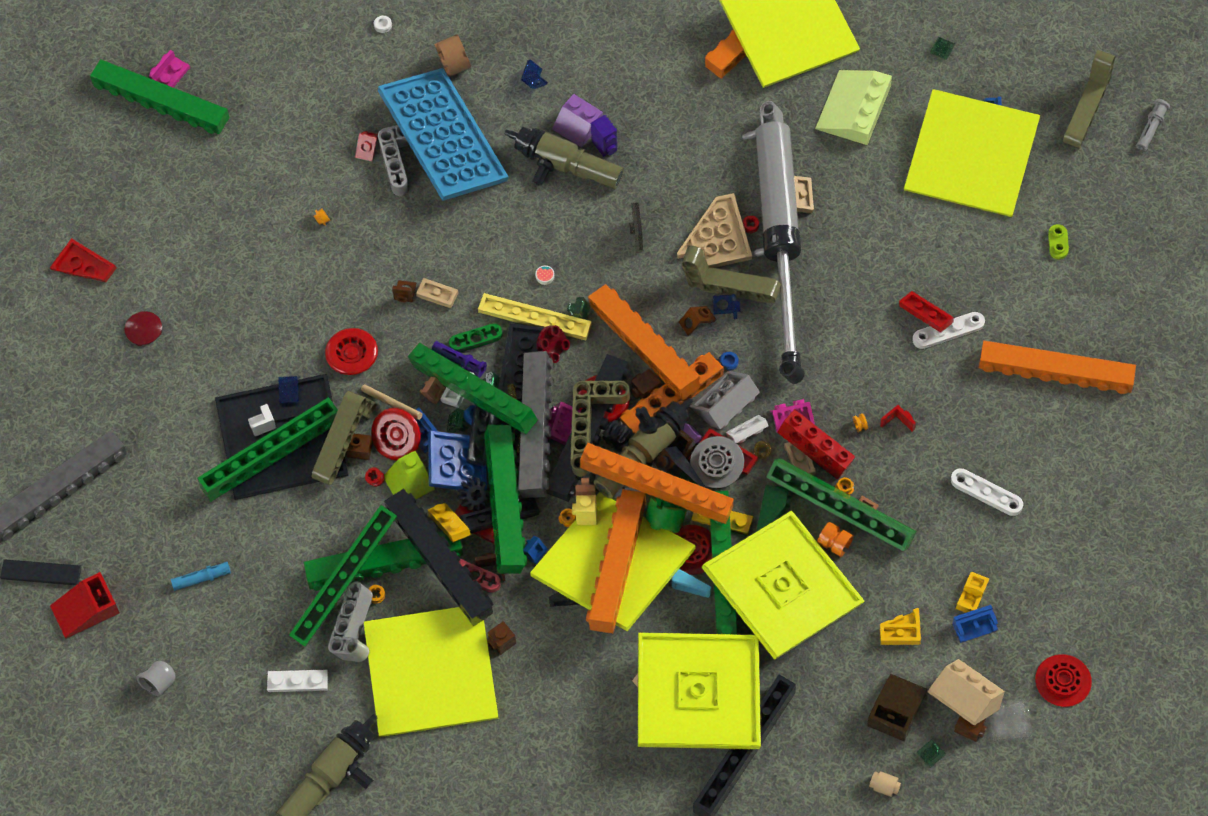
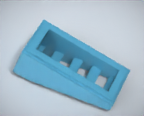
(688, 583)

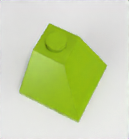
(409, 474)

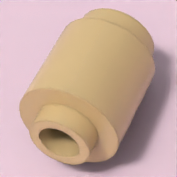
(885, 783)

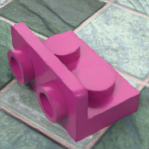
(169, 70)
(782, 412)
(561, 422)

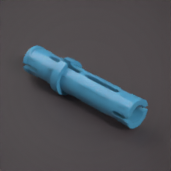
(196, 577)

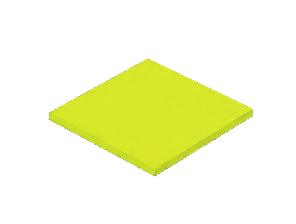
(789, 35)
(972, 152)
(575, 561)
(783, 584)
(429, 671)
(698, 691)

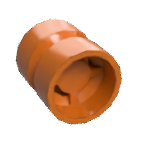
(835, 539)

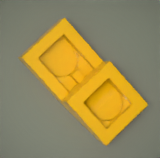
(972, 592)

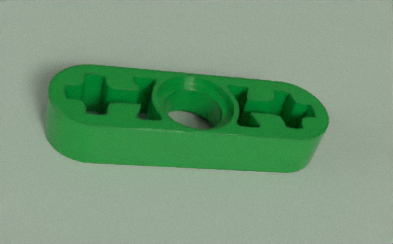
(478, 331)

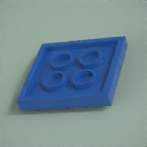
(448, 461)

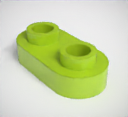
(1058, 240)

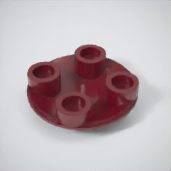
(143, 328)
(553, 341)

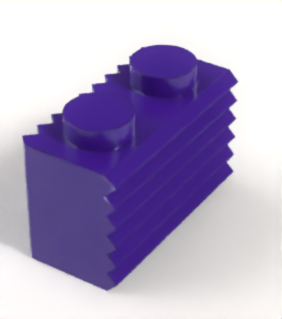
(604, 135)

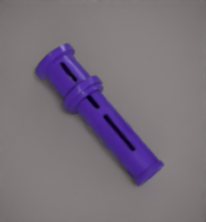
(466, 361)

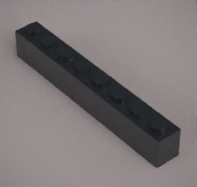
(563, 480)
(439, 557)
(737, 760)

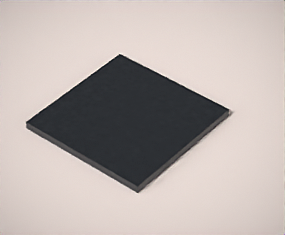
(237, 434)

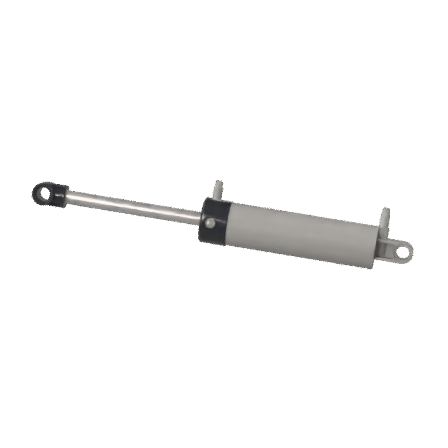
(779, 219)

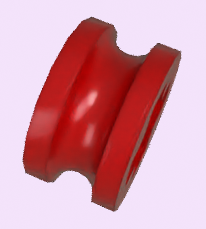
(751, 219)
(376, 482)

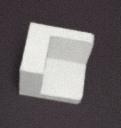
(263, 422)

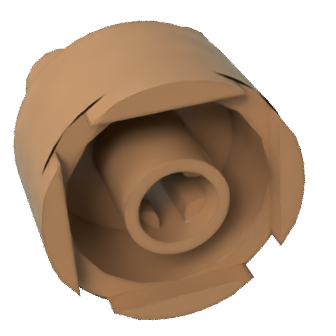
(452, 55)

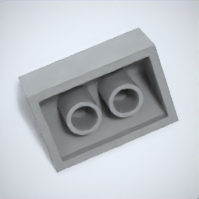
(725, 399)

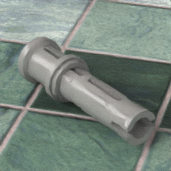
(1155, 118)

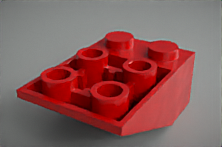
(84, 606)

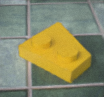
(901, 630)

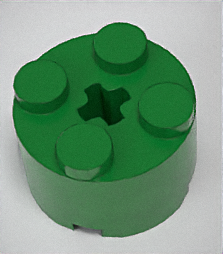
(664, 515)

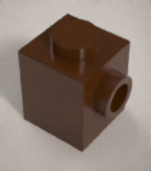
(644, 384)
(360, 447)
(501, 638)
(969, 730)

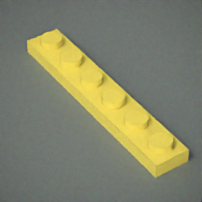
(533, 316)

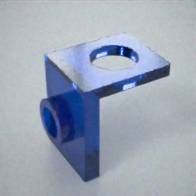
(532, 74)
(733, 305)
(288, 389)

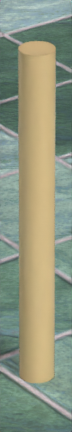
(390, 401)

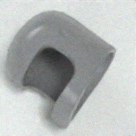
(160, 675)

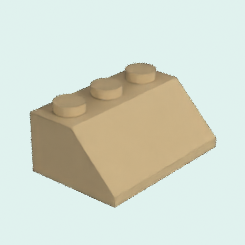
(967, 692)

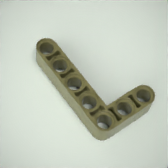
(1089, 102)
(727, 282)
(584, 419)
(340, 435)

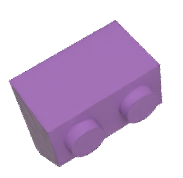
(575, 120)

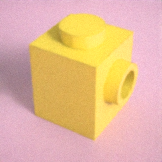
(585, 509)

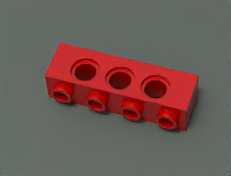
(816, 444)

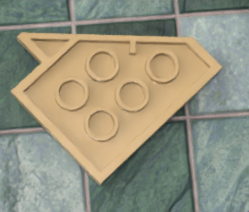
(720, 234)

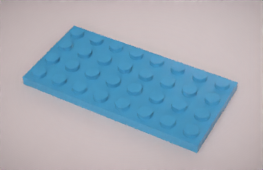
(442, 134)

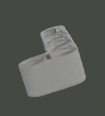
(392, 162)
(347, 629)

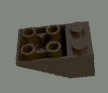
(896, 707)

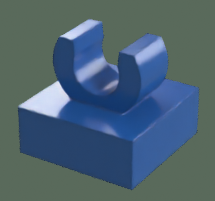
(534, 549)

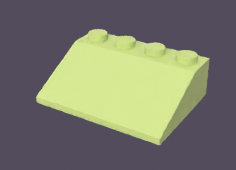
(854, 104)

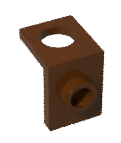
(404, 294)
(698, 315)
(487, 560)

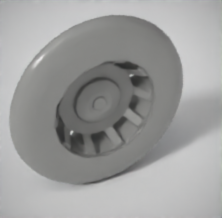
(717, 461)

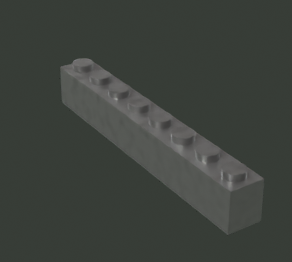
(534, 444)
(60, 483)

